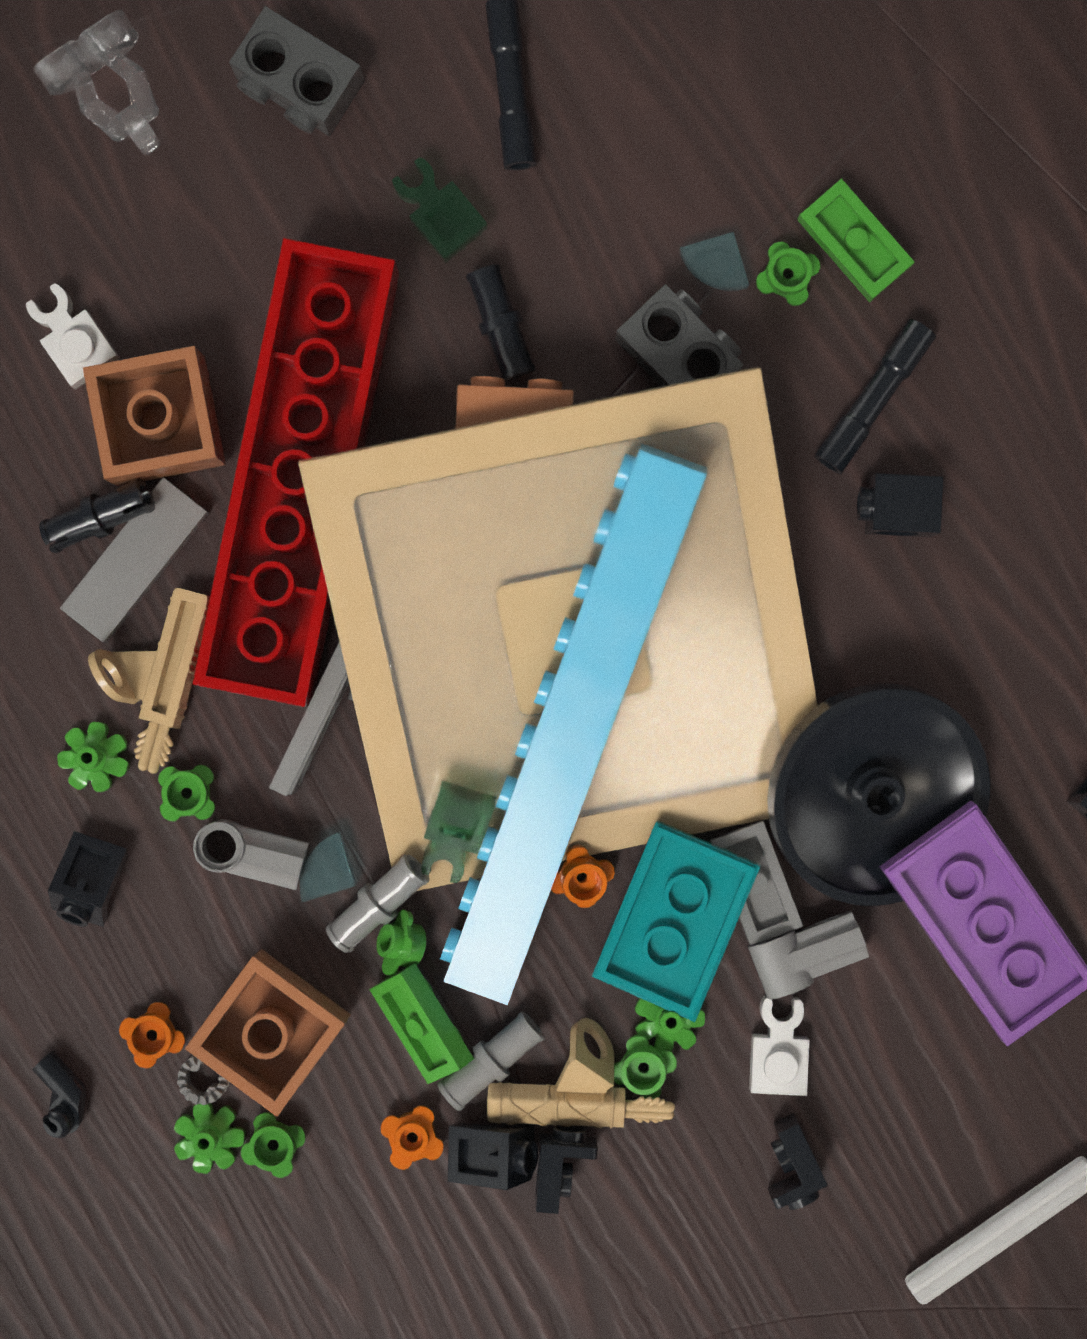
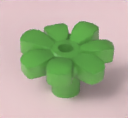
(104, 757)
(666, 1033)
(213, 1128)

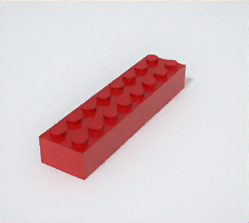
(306, 402)

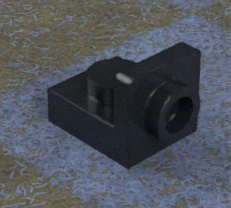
(86, 880)
(491, 1155)
(796, 1155)
(554, 1175)

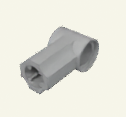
(257, 854)
(798, 956)

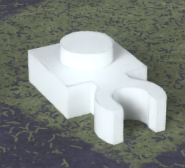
(74, 340)
(779, 1058)

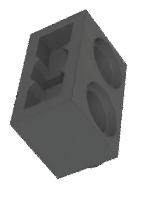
(305, 62)
(668, 359)

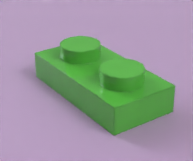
(855, 240)
(421, 1024)

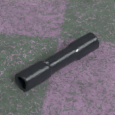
(514, 118)
(894, 368)

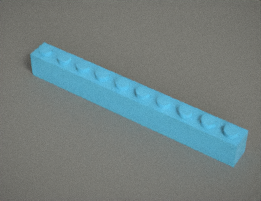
(575, 722)

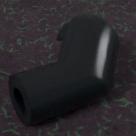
(67, 1096)

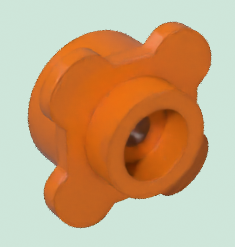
(592, 888)
(146, 1050)
(418, 1122)

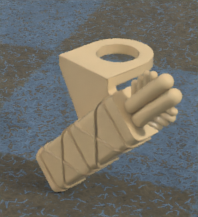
(158, 677)
(581, 1095)

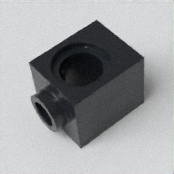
(901, 505)

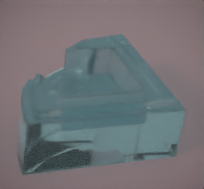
(716, 262)
(326, 869)

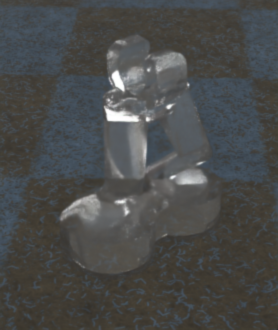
(75, 62)

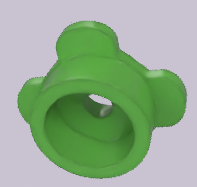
(802, 266)
(174, 782)
(401, 943)
(649, 1082)
(258, 1152)

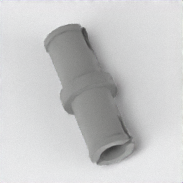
(377, 903)
(491, 1061)

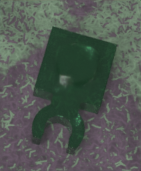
(444, 215)
(456, 826)

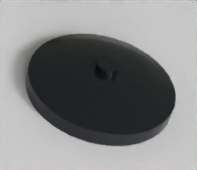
(869, 781)

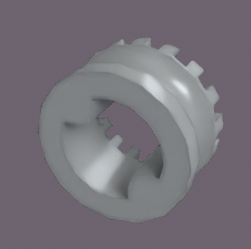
(190, 1092)

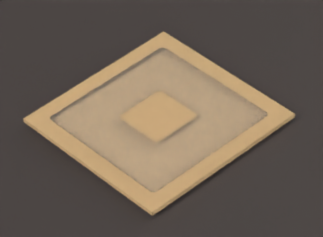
(464, 560)

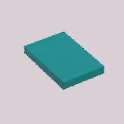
(676, 920)

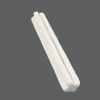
(999, 1232)

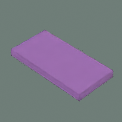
(988, 923)

